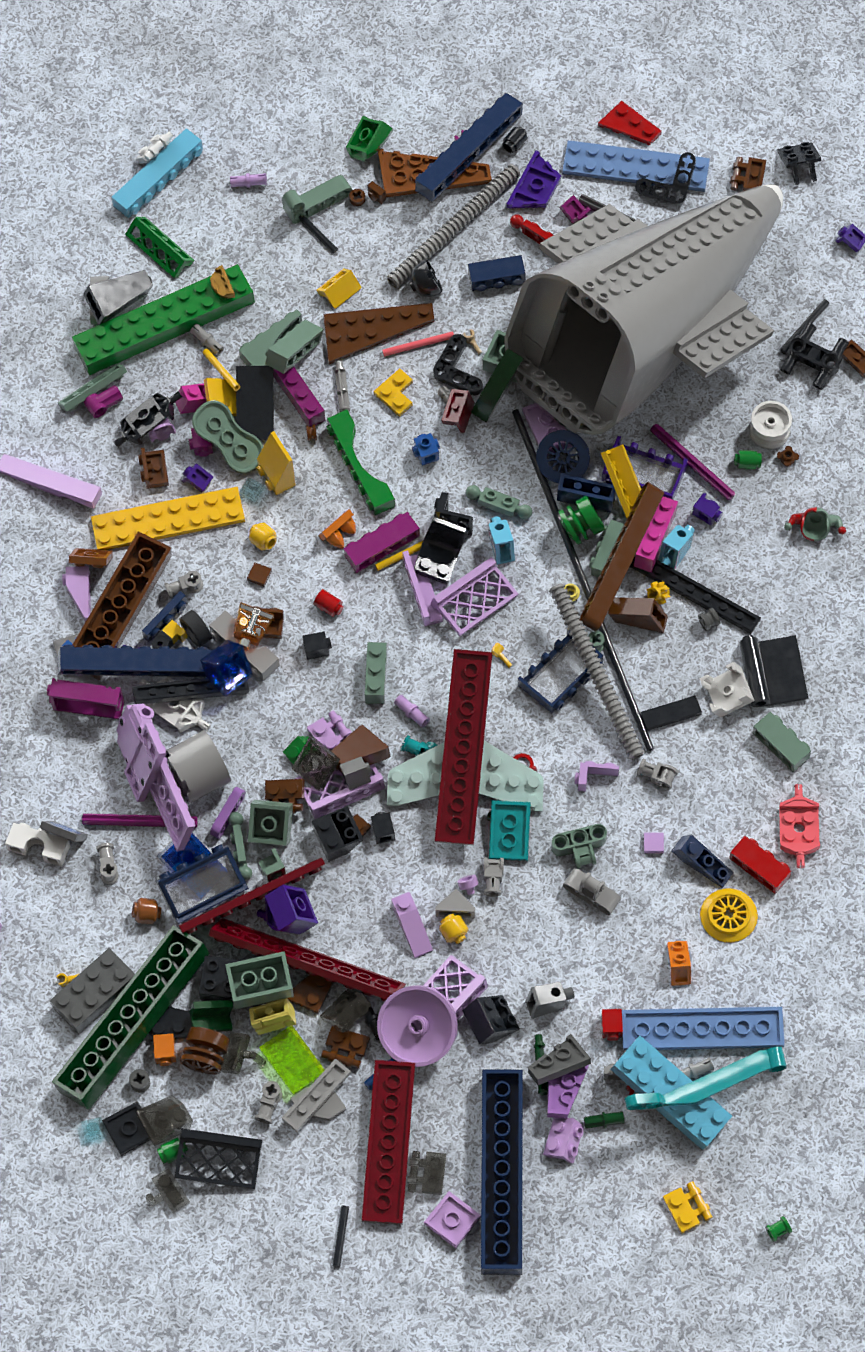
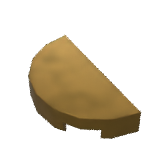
(221, 284)

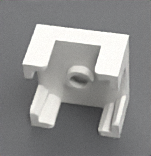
(728, 690)

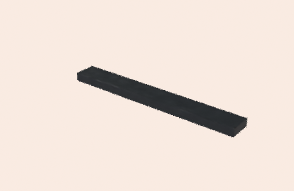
(702, 596)

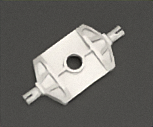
(184, 715)

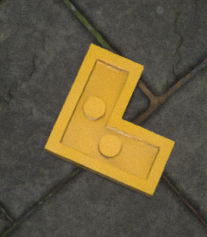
(391, 392)

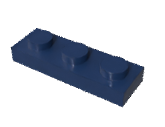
(167, 614)

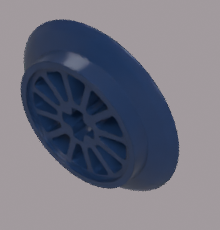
(558, 437)

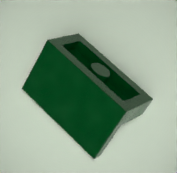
(212, 1015)

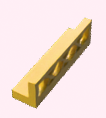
(622, 476)

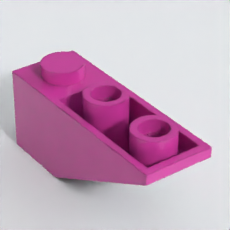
(192, 398)

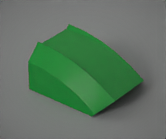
(368, 138)

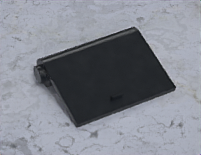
(773, 670)

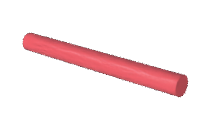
(416, 344)

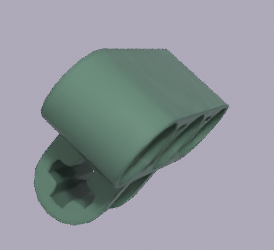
(582, 852)

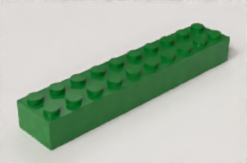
(159, 321)

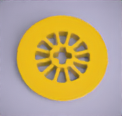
(719, 932)

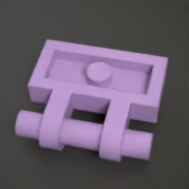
(323, 731)

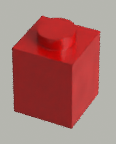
(612, 1024)

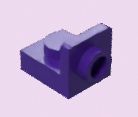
(852, 237)
(197, 477)

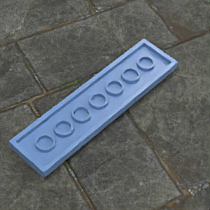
(631, 164)
(705, 1028)

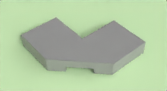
(329, 1110)

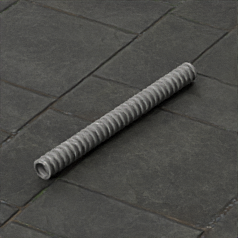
(454, 224)
(597, 672)

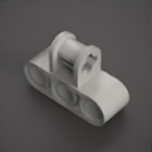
(592, 891)

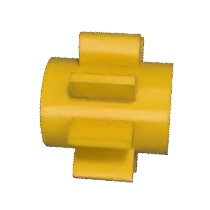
(658, 592)

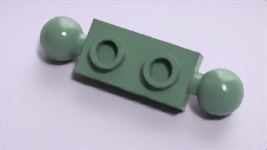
(498, 502)
(236, 820)

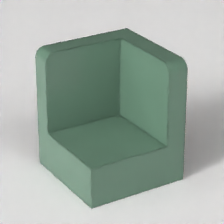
(272, 866)

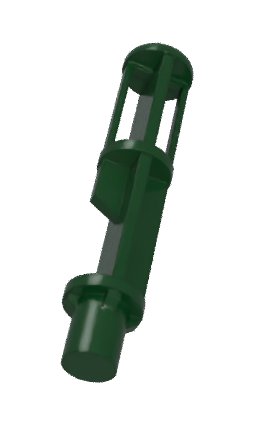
(539, 1052)

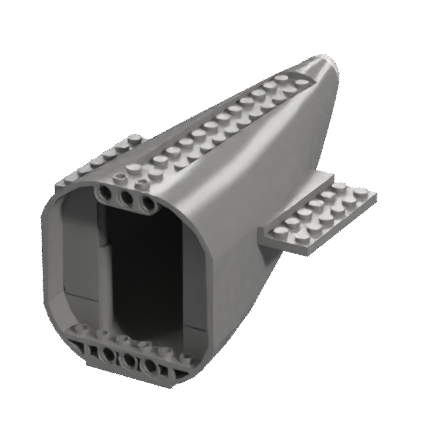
(637, 304)

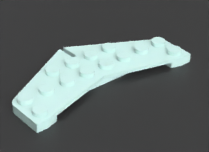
(500, 778)

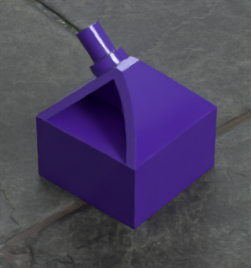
(288, 910)

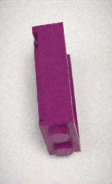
(85, 699)

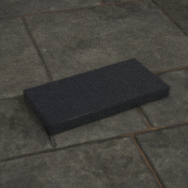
(255, 400)

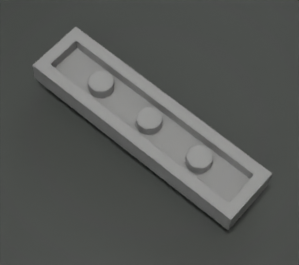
(316, 1095)

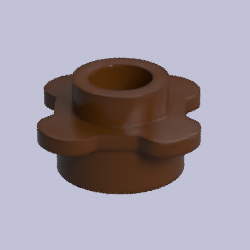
(787, 461)

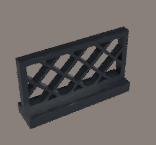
(223, 1141)

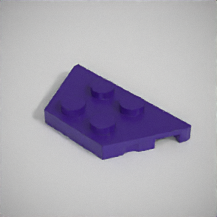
(535, 185)

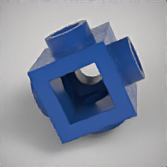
(426, 448)

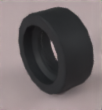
(195, 628)

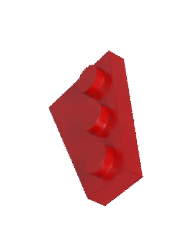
(630, 123)

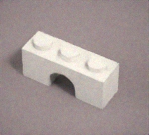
(23, 837)

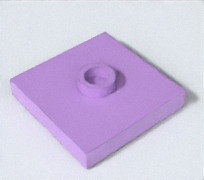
(452, 1219)

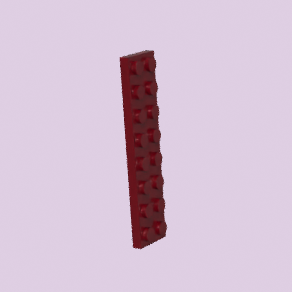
(257, 893)
(388, 1142)

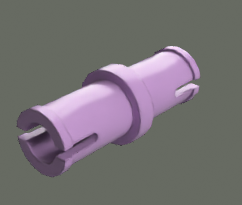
(248, 180)
(411, 711)

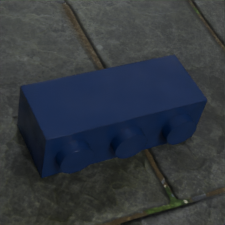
(496, 273)
(573, 488)

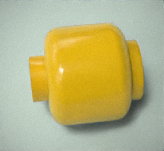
(262, 536)
(453, 928)

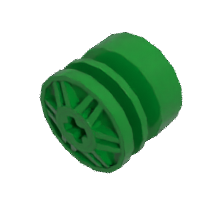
(581, 520)

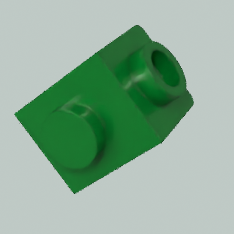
(295, 748)

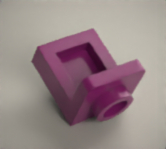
(574, 209)

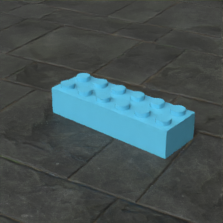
(651, 1072)

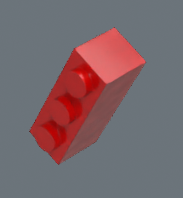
(760, 864)

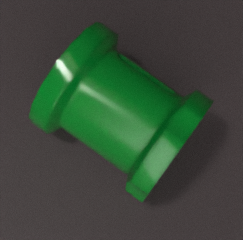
(778, 1229)

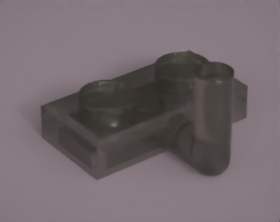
(237, 1052)
(169, 1191)

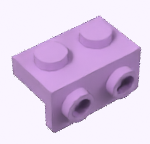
(564, 1139)

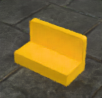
(339, 287)

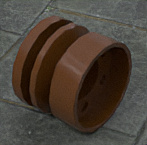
(204, 1050)

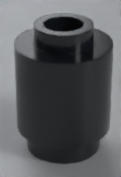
(514, 139)

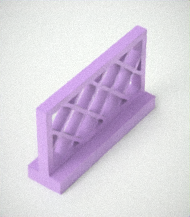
(461, 587)
(344, 797)
(471, 990)

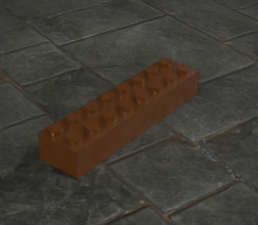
(125, 594)

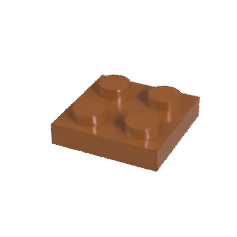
(93, 557)

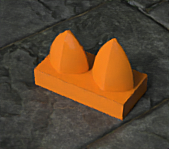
(333, 535)

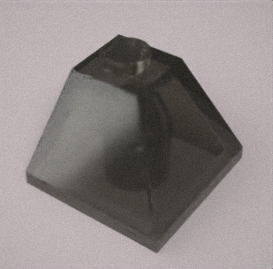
(164, 1119)

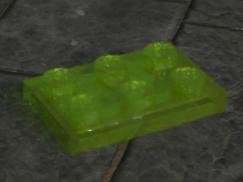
(292, 1060)

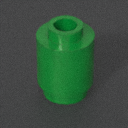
(748, 459)
(169, 1151)

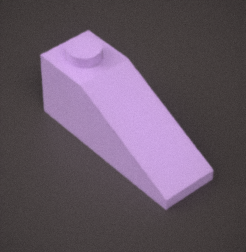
(78, 586)
(411, 924)

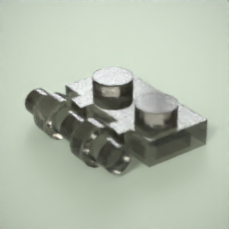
(433, 1175)

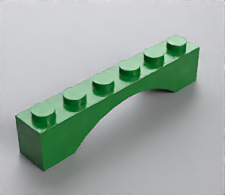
(376, 492)

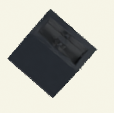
(337, 833)
(490, 1019)

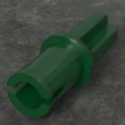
(604, 1119)

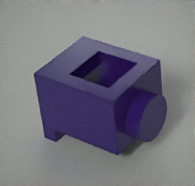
(707, 510)

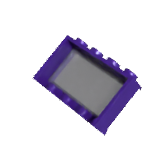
(651, 468)

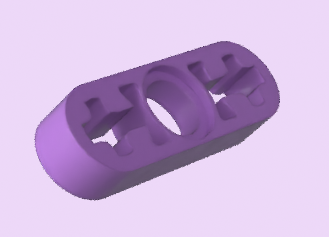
(230, 806)

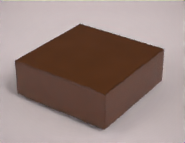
(259, 574)

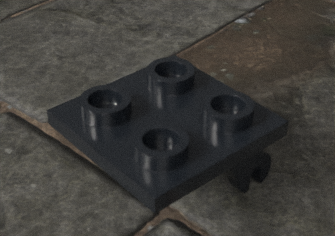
(800, 154)

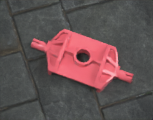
(804, 812)

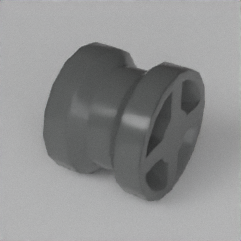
(709, 619)
(142, 1084)

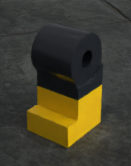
(169, 635)

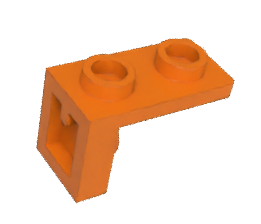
(679, 963)

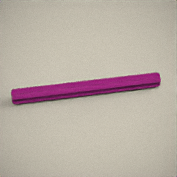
(693, 462)
(126, 820)

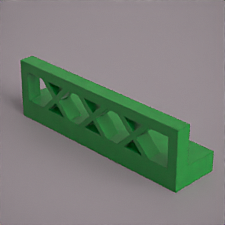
(163, 241)

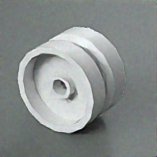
(770, 424)

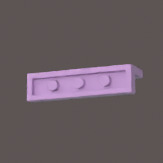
(422, 591)

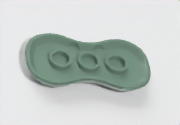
(216, 424)

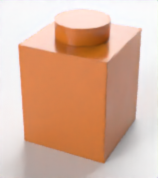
(164, 1049)

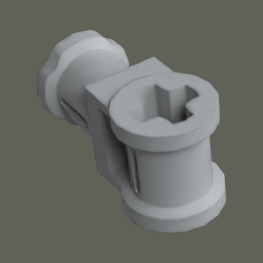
(185, 584)
(660, 774)
(107, 863)
(493, 874)
(268, 1102)

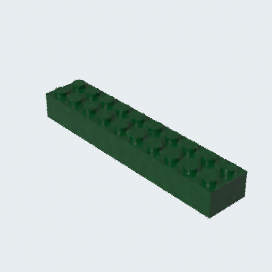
(130, 1017)

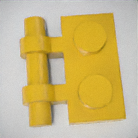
(681, 1209)

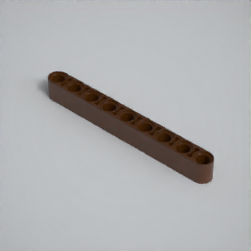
(621, 556)

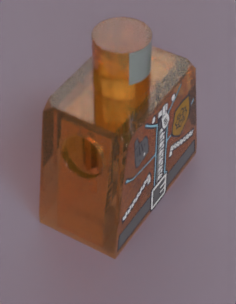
(251, 625)

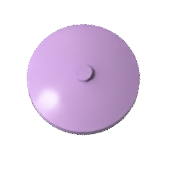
(417, 1025)

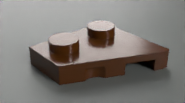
(311, 993)

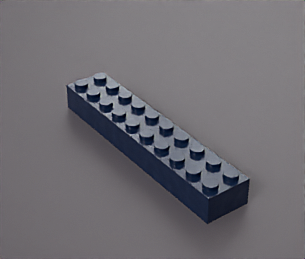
(501, 1172)

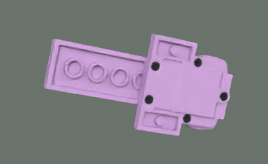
(149, 771)

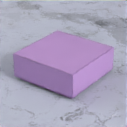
(653, 842)

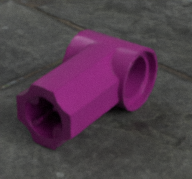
(100, 403)

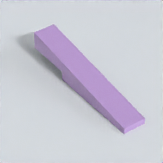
(51, 481)

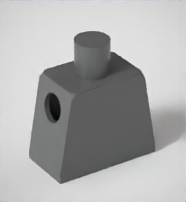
(547, 999)

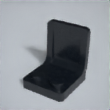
(440, 550)

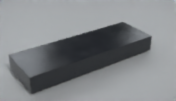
(671, 713)

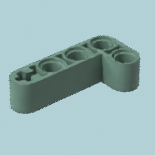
(315, 199)

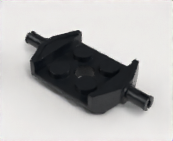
(157, 409)

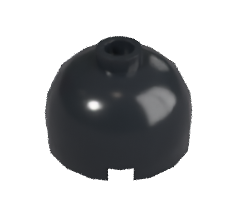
(425, 280)

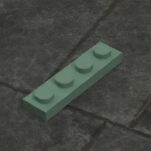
(97, 384)

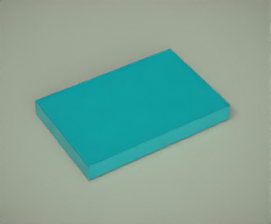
(509, 830)

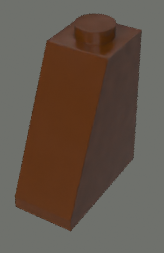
(639, 613)
(361, 744)

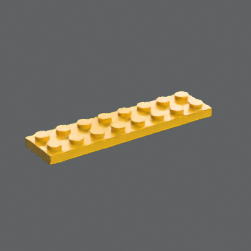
(168, 518)

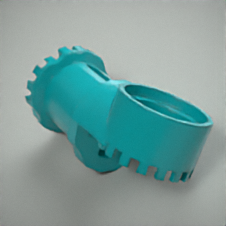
(415, 747)

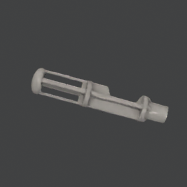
(342, 389)

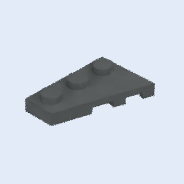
(562, 1060)

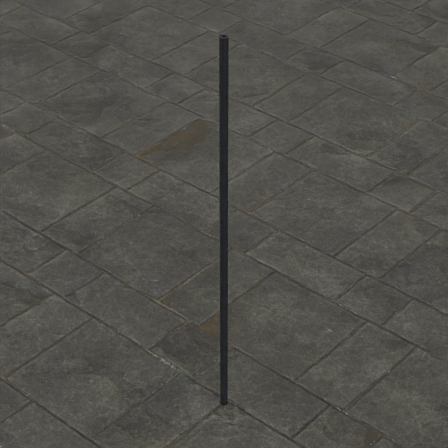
(583, 581)

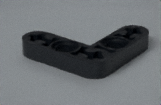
(677, 186)
(451, 371)

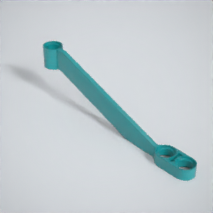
(713, 1083)

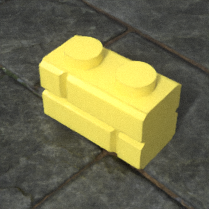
(272, 1016)

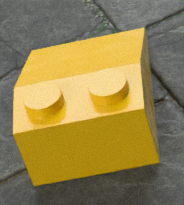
(276, 465)

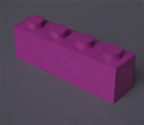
(300, 396)
(381, 542)

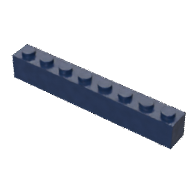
(468, 147)
(131, 661)

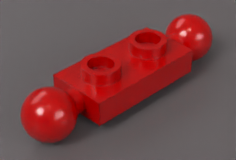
(530, 229)

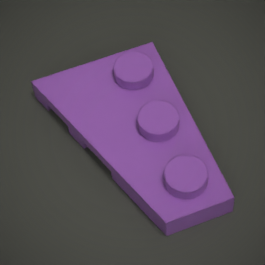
(563, 1092)

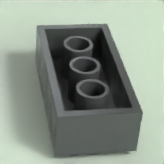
(92, 991)

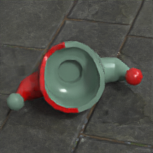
(815, 523)

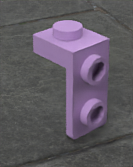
(591, 767)

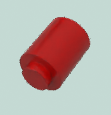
(328, 603)

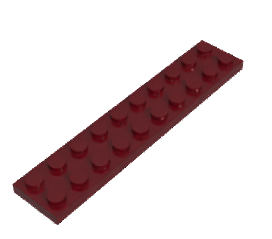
(463, 747)
(306, 959)

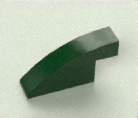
(497, 385)

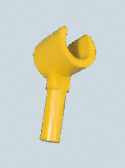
(497, 652)
(68, 979)

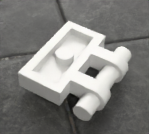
(153, 149)

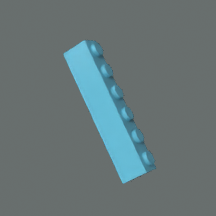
(157, 173)

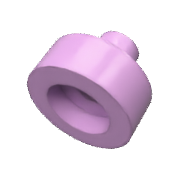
(468, 883)

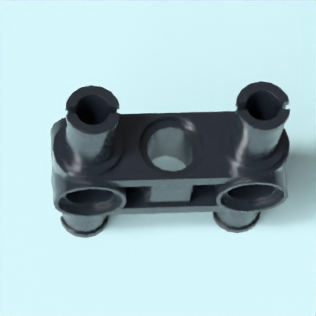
(814, 356)

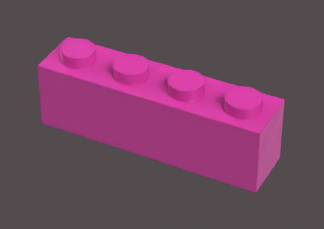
(655, 534)

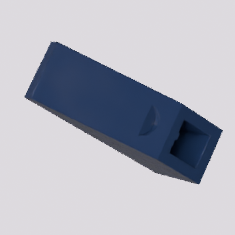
(702, 860)

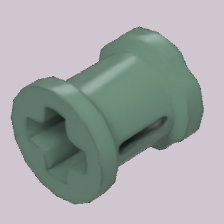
(594, 636)

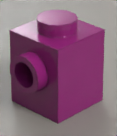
(199, 445)

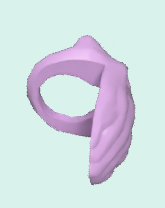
(162, 430)

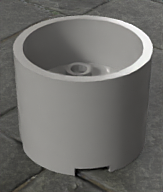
(197, 766)

